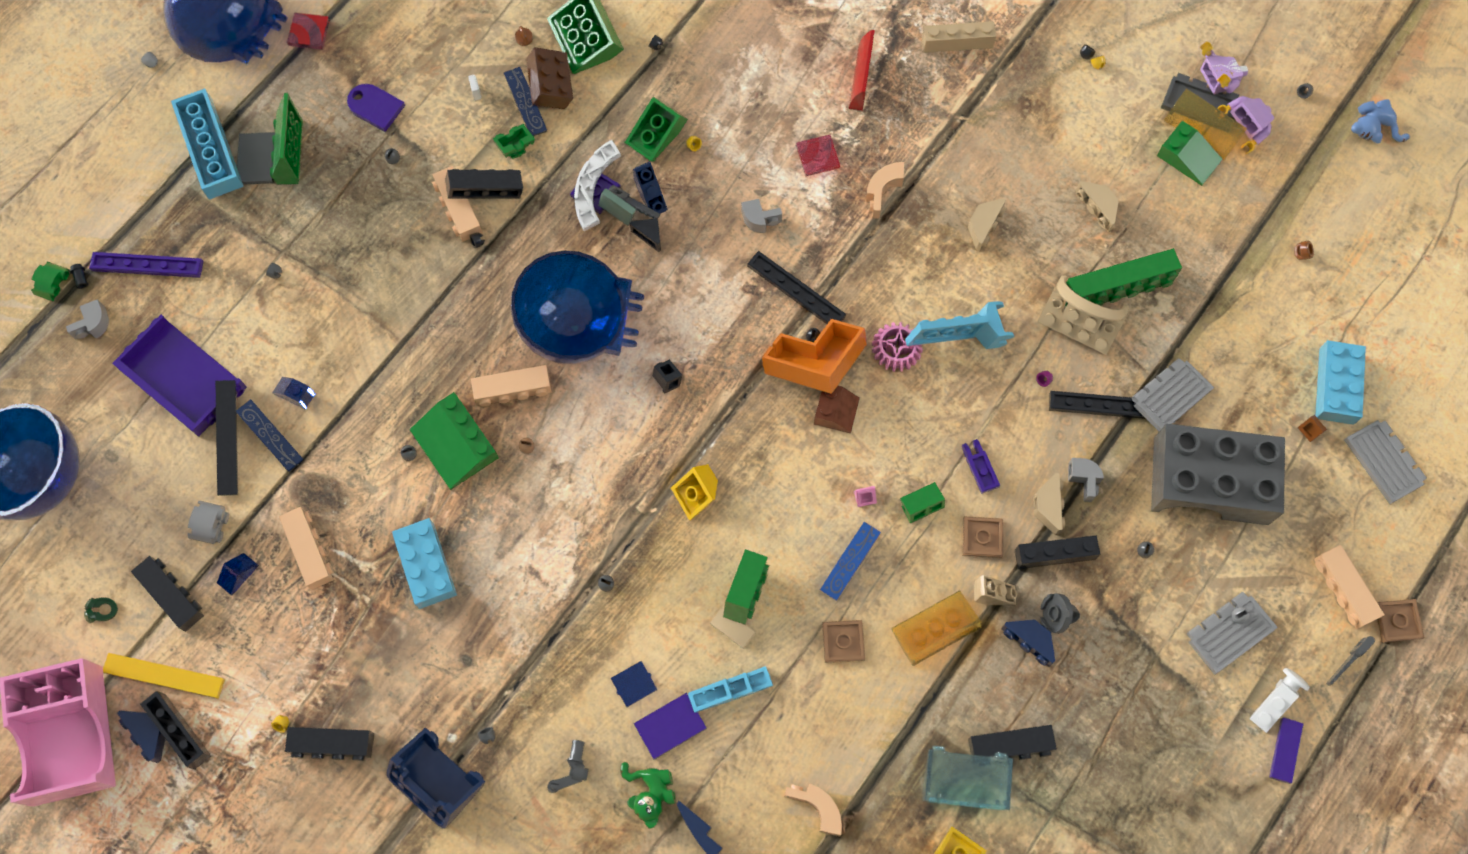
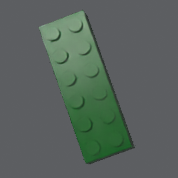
(1127, 278)

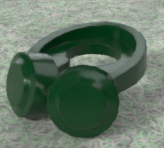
(91, 616)

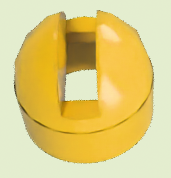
(1098, 62)
(698, 143)
(280, 723)

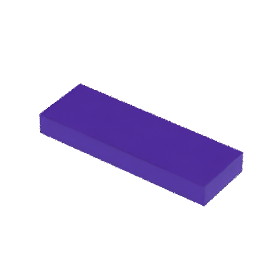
(1286, 750)

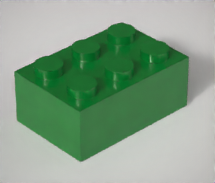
(746, 587)

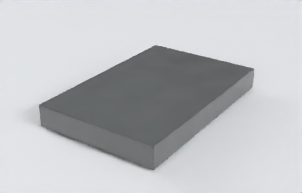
(255, 157)

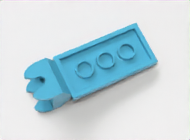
(984, 326)

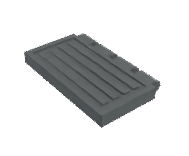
(1198, 87)

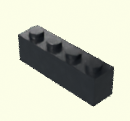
(484, 184)
(1057, 552)
(167, 593)
(175, 730)
(329, 742)
(1015, 743)

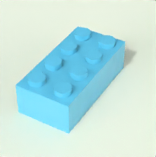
(1340, 382)
(424, 563)

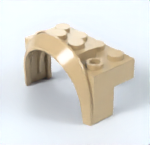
(1082, 318)

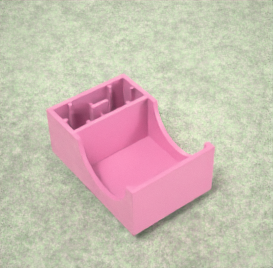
(59, 730)

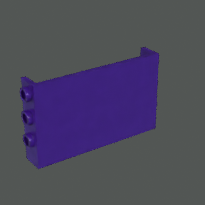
(176, 374)

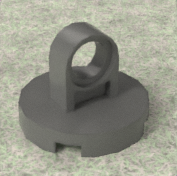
(1058, 613)

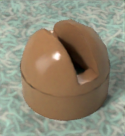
(525, 448)

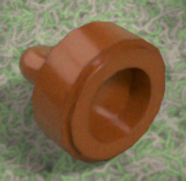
(523, 36)
(1306, 249)

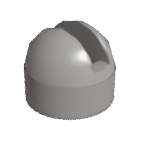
(149, 60)
(1238, 610)

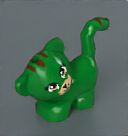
(649, 803)

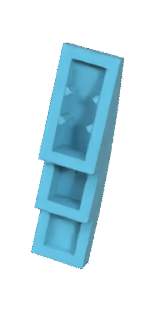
(730, 689)

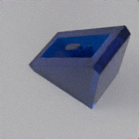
(236, 572)

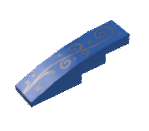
(850, 561)

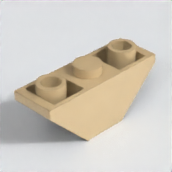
(1100, 202)
(984, 221)
(1049, 504)
(994, 592)

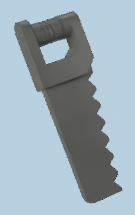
(634, 203)
(1360, 649)

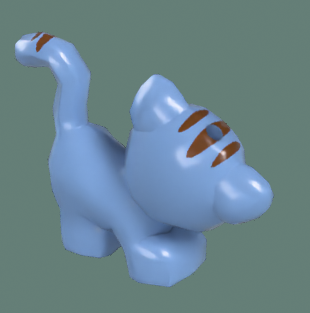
(1369, 126)

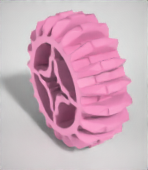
(880, 344)

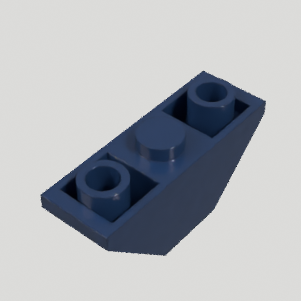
(649, 188)
(1032, 638)
(143, 734)

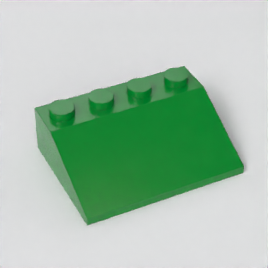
(585, 34)
(286, 143)
(453, 441)

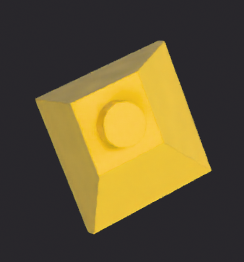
(696, 490)

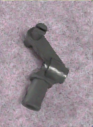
(577, 769)

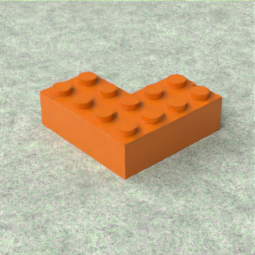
(819, 362)

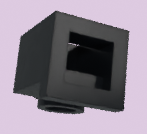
(667, 376)

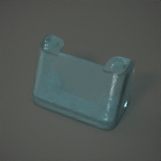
(968, 779)

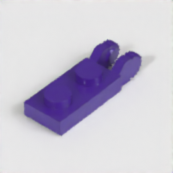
(981, 468)

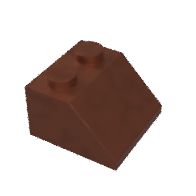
(837, 410)

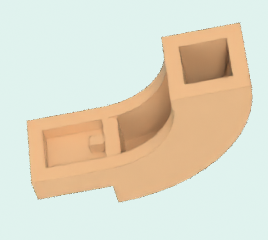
(885, 178)
(823, 803)

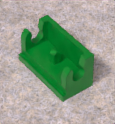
(922, 502)

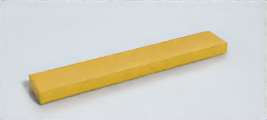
(163, 675)

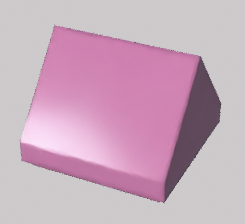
(865, 496)

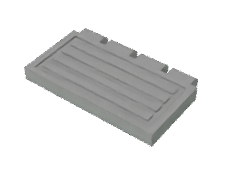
(1171, 394)
(1385, 462)
(1227, 640)

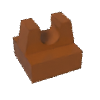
(1312, 428)

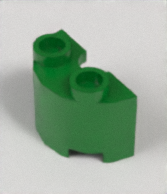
(515, 142)
(48, 279)

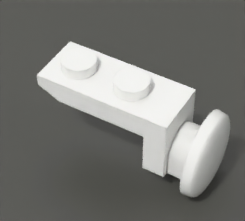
(1279, 700)

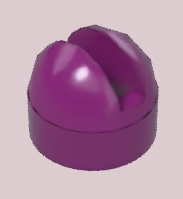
(1042, 375)

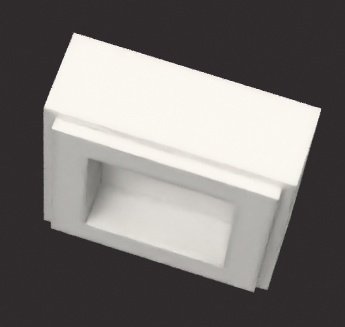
(474, 87)

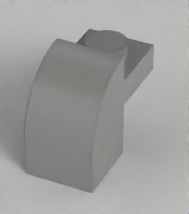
(756, 218)
(94, 321)
(1085, 472)

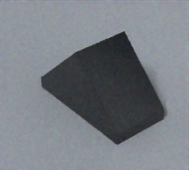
(647, 231)

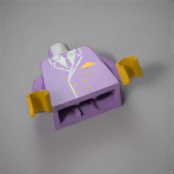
(1221, 72)
(1252, 115)

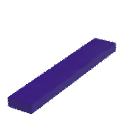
(146, 264)

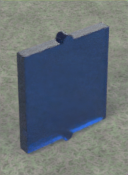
(634, 684)

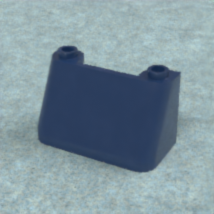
(432, 779)

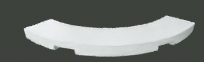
(587, 181)

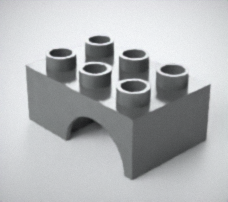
(1220, 472)

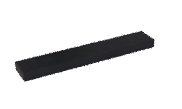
(795, 288)
(1093, 404)
(226, 438)

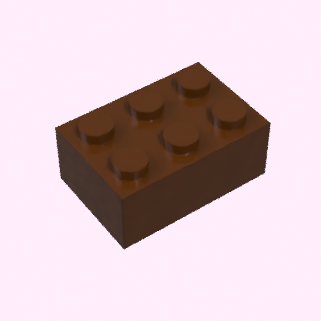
(549, 78)

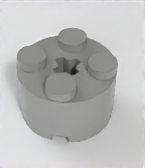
(207, 522)

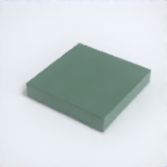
(616, 207)

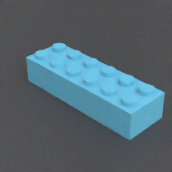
(207, 144)

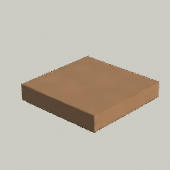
(982, 537)
(1400, 621)
(843, 641)

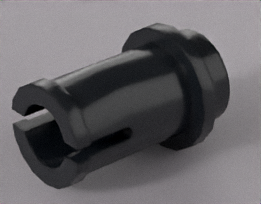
(77, 271)

